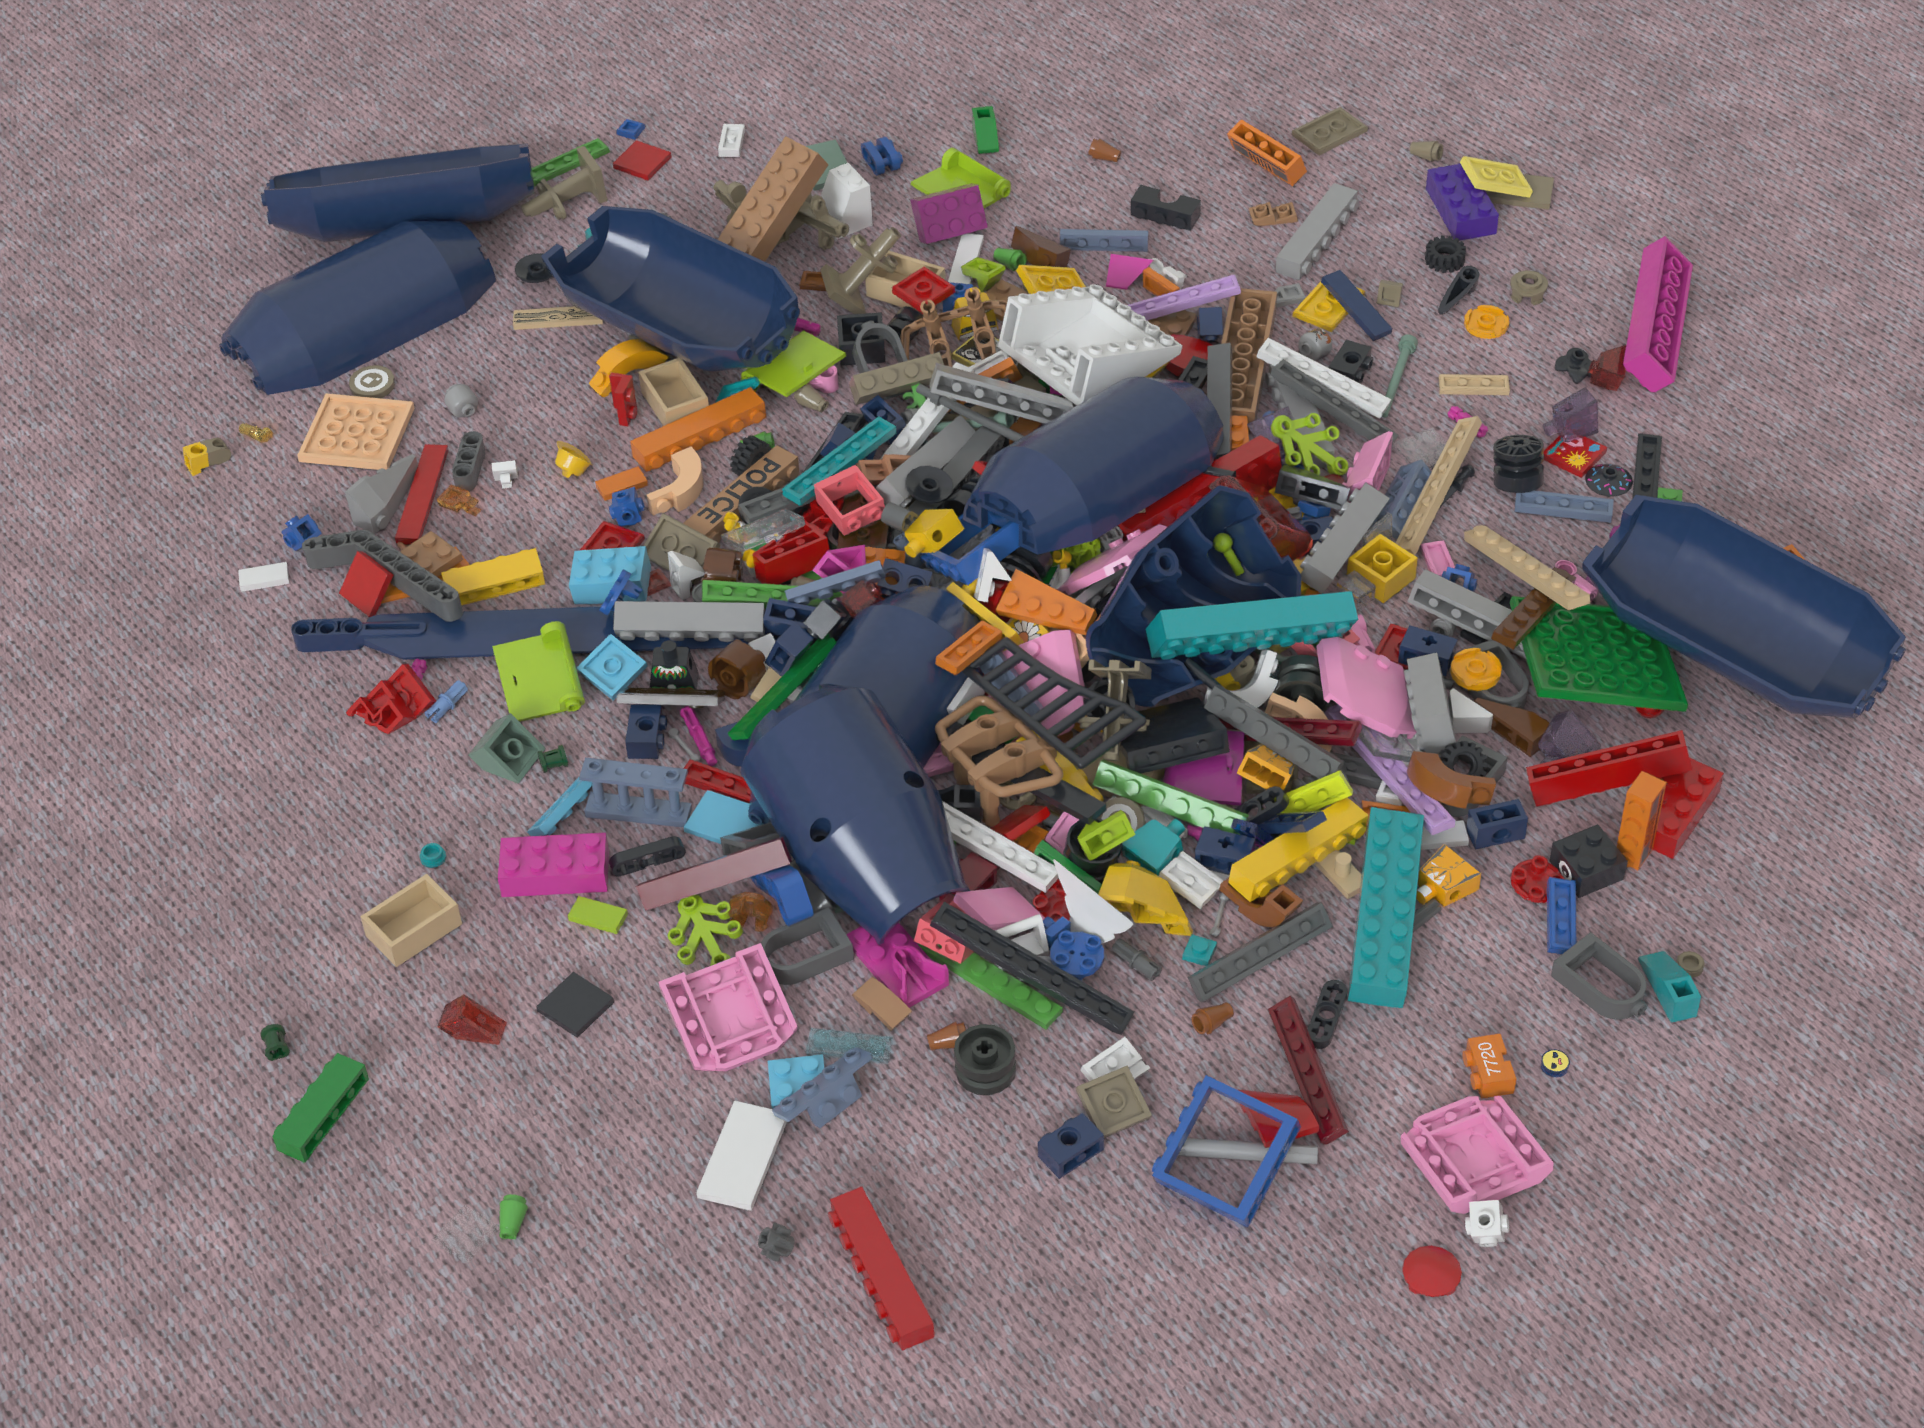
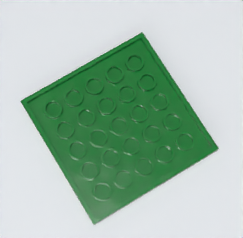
(1600, 660)

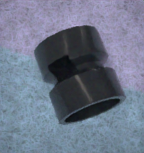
(904, 317)

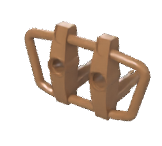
(935, 332)
(1001, 766)

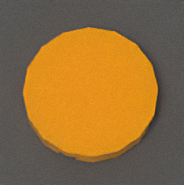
(1485, 327)
(1475, 669)

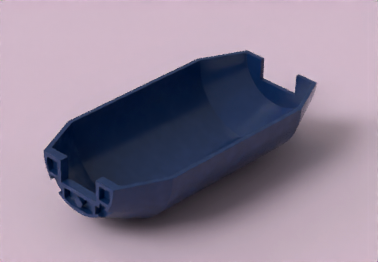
(379, 193)
(678, 289)
(358, 304)
(1099, 463)
(1746, 608)
(894, 655)

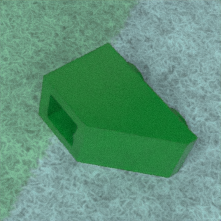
(985, 129)

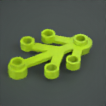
(1307, 443)
(702, 928)

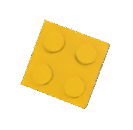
(1385, 566)

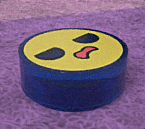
(1555, 1063)

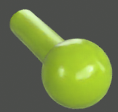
(1222, 543)

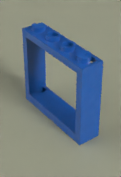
(967, 568)
(1264, 1176)

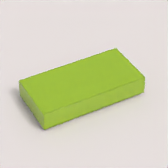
(597, 915)

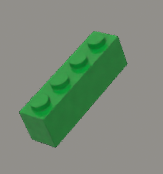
(320, 1107)

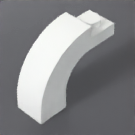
(1261, 685)

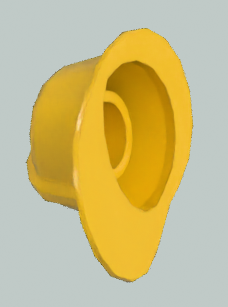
(571, 460)

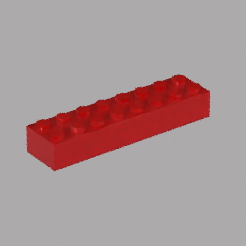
(1253, 462)

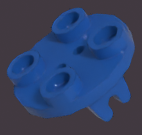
(622, 587)
(1077, 953)

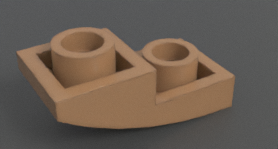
(1265, 215)
(882, 1002)

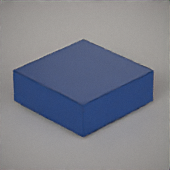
(630, 129)

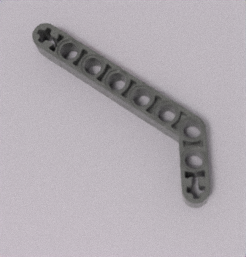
(978, 448)
(407, 575)

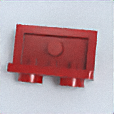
(623, 397)

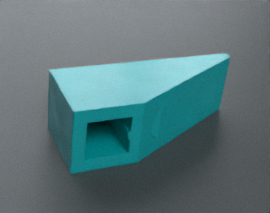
(1672, 986)

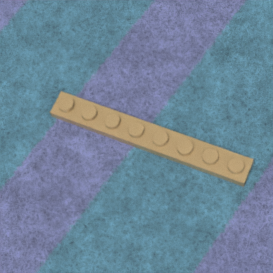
(1438, 484)
(1527, 567)

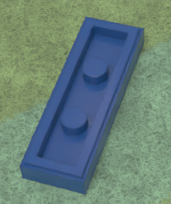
(1561, 915)

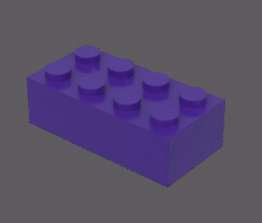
(1462, 207)

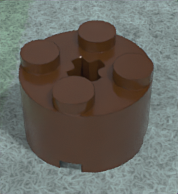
(723, 565)
(737, 669)

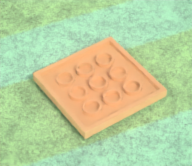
(356, 431)

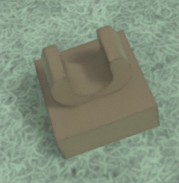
(1389, 293)

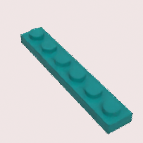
(840, 459)

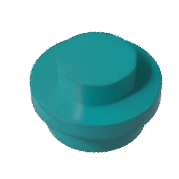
(432, 855)

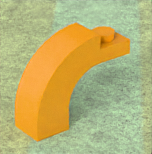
(624, 358)

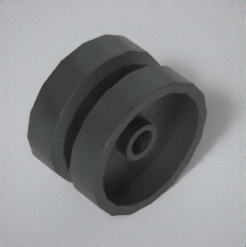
(1301, 677)
(985, 1059)

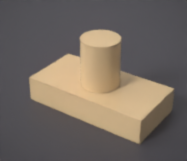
(1341, 873)

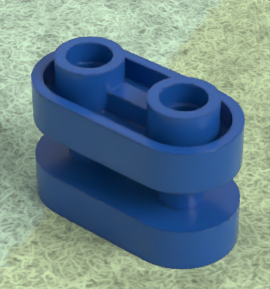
(881, 155)

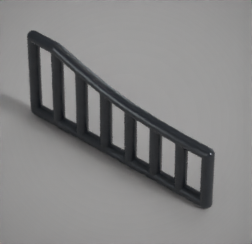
(1054, 679)

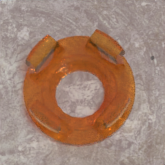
(760, 909)

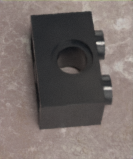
(1352, 360)

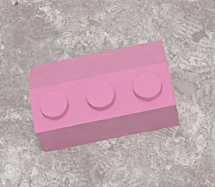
(1370, 463)

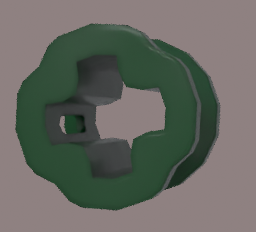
(552, 758)
(274, 1042)

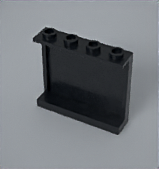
(1175, 736)

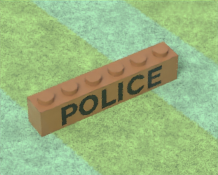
(769, 472)

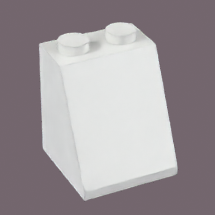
(848, 198)

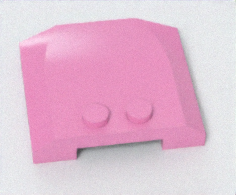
(1109, 561)
(1060, 653)
(1365, 686)
(730, 1011)
(1475, 1152)

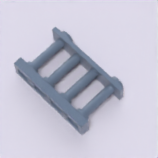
(632, 808)

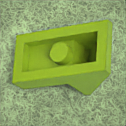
(985, 272)
(1105, 835)

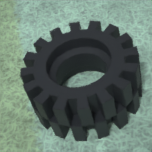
(1445, 262)
(748, 454)
(1470, 751)

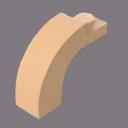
(684, 489)
(1283, 707)

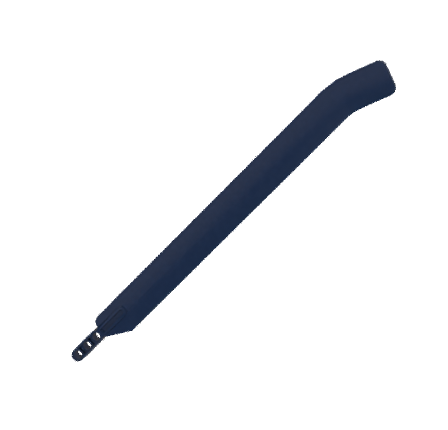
(472, 634)

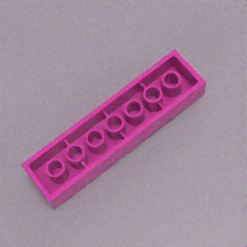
(1658, 315)

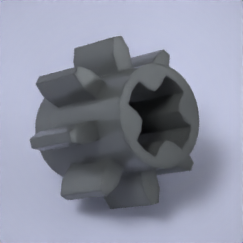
(776, 1242)

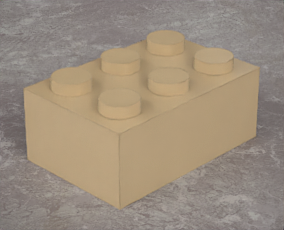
(880, 281)
(672, 391)
(411, 920)

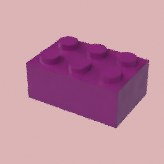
(949, 213)

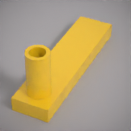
(966, 595)

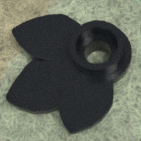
(1576, 363)

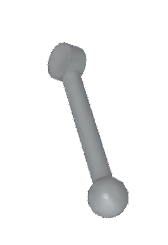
(674, 734)
(1215, 931)

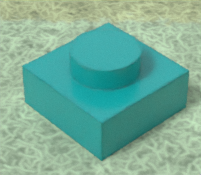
(1199, 950)

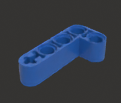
(789, 891)

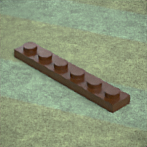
(1526, 616)

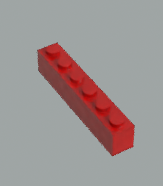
(1608, 768)
(881, 1268)

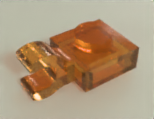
(457, 498)

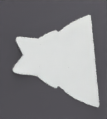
(1088, 910)

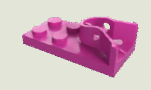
(900, 964)

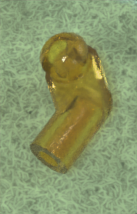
(256, 433)

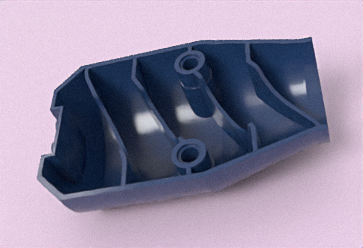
(1186, 572)
(853, 805)

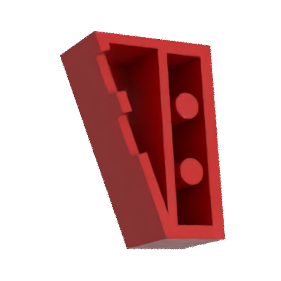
(790, 556)

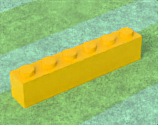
(1295, 852)

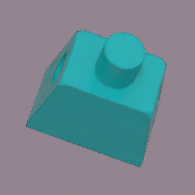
(1154, 845)

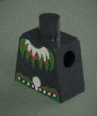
(673, 667)

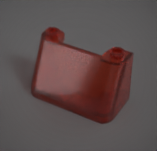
(1278, 524)

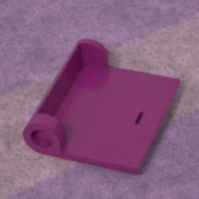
(1210, 775)

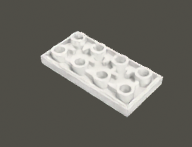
(741, 1156)

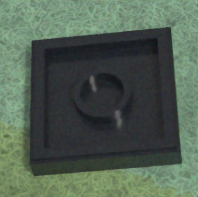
(575, 1004)

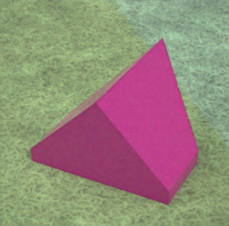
(1125, 270)
(840, 560)

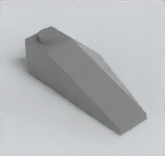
(377, 497)

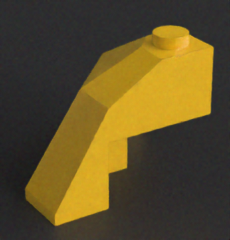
(1145, 897)

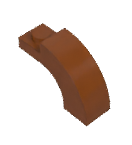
(1446, 785)
(1266, 910)

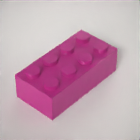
(553, 864)

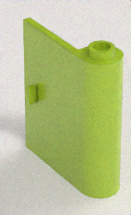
(961, 170)
(797, 365)
(543, 674)

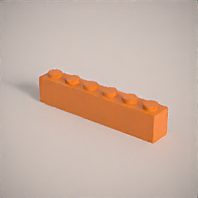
(698, 429)

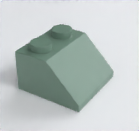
(507, 749)

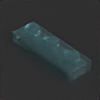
(835, 1043)

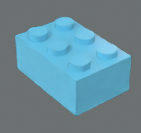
(598, 569)

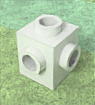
(1487, 1223)

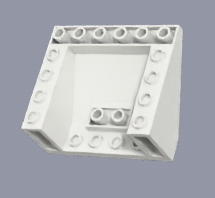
(1082, 340)

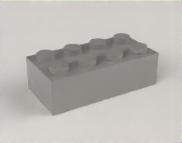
(1429, 703)

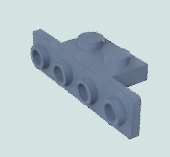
(827, 1092)

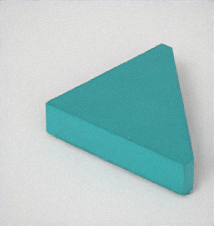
(733, 388)

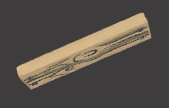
(552, 318)

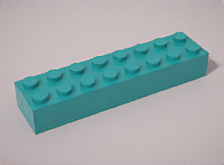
(1250, 624)
(1386, 908)

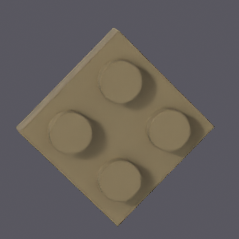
(1113, 1102)

